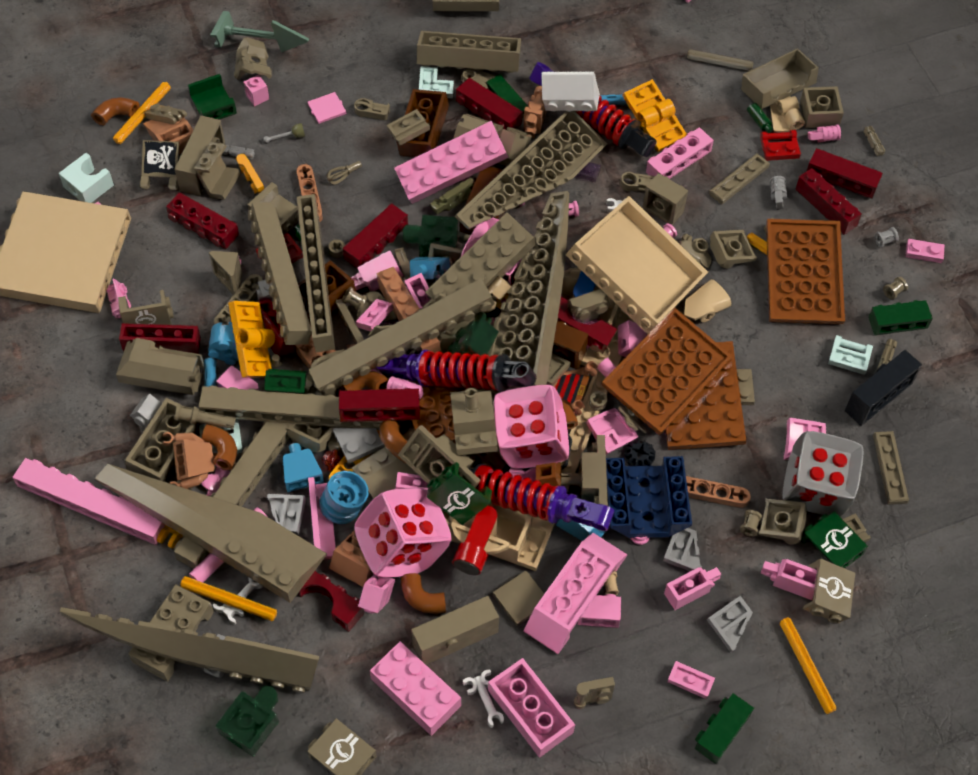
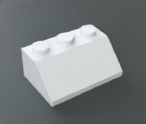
(570, 91)

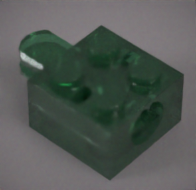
(433, 229)
(476, 337)
(250, 720)

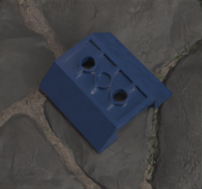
(663, 500)

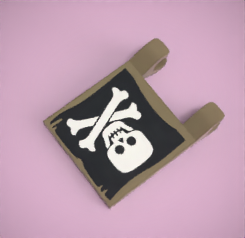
(159, 160)

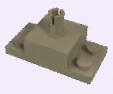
(473, 421)
(432, 455)
(591, 475)

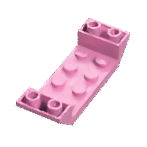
(573, 592)

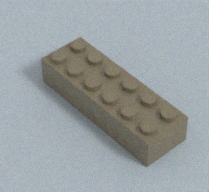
(469, 51)
(488, 258)

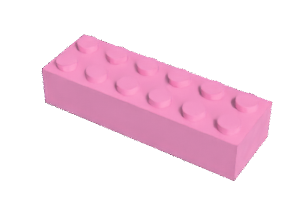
(451, 162)

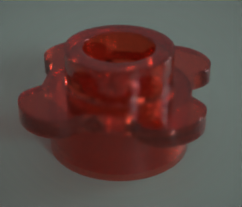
(331, 459)

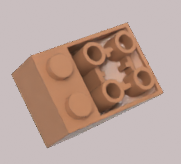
(176, 132)
(350, 561)

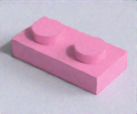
(925, 250)
(374, 315)
(691, 680)

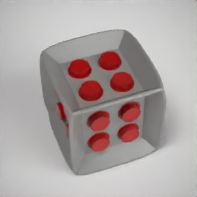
(823, 472)

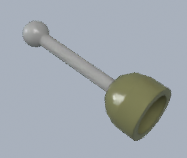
(297, 131)

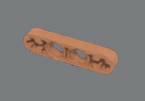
(310, 180)
(711, 495)

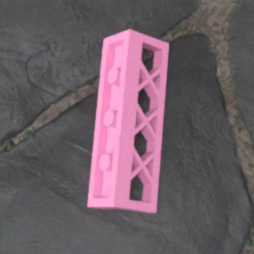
(322, 527)

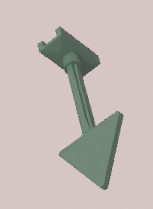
(285, 36)

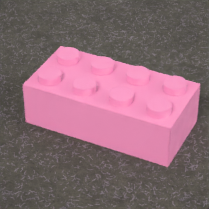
(415, 688)
(531, 707)

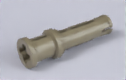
(195, 415)

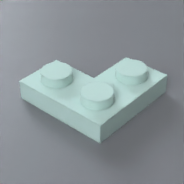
(429, 81)

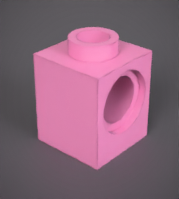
(256, 90)

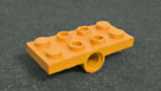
(655, 114)
(251, 338)

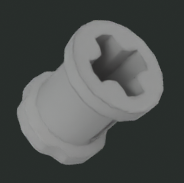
(885, 237)

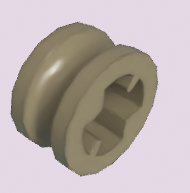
(336, 244)
(602, 396)

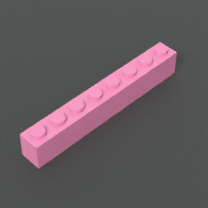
(87, 500)

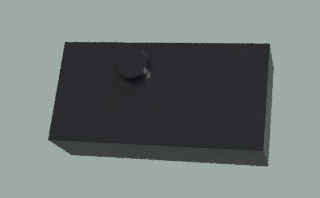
(883, 387)

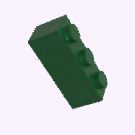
(900, 317)
(723, 727)

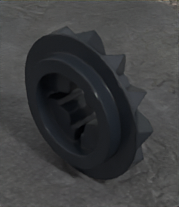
(646, 458)

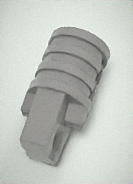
(778, 190)

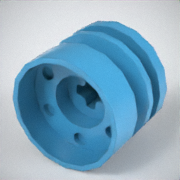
(343, 497)

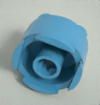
(222, 343)

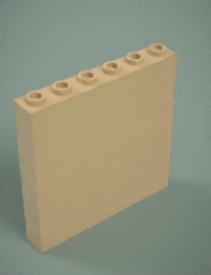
(61, 251)
(637, 264)

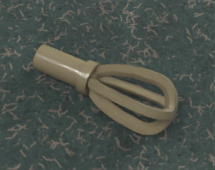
(345, 171)

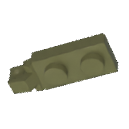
(453, 197)

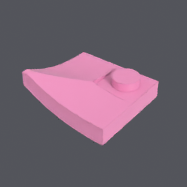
(613, 426)
(795, 428)

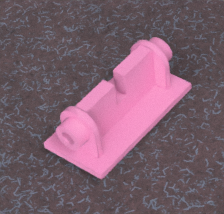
(114, 291)

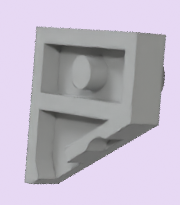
(358, 442)
(288, 510)
(683, 550)
(731, 622)

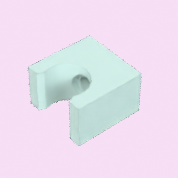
(82, 185)

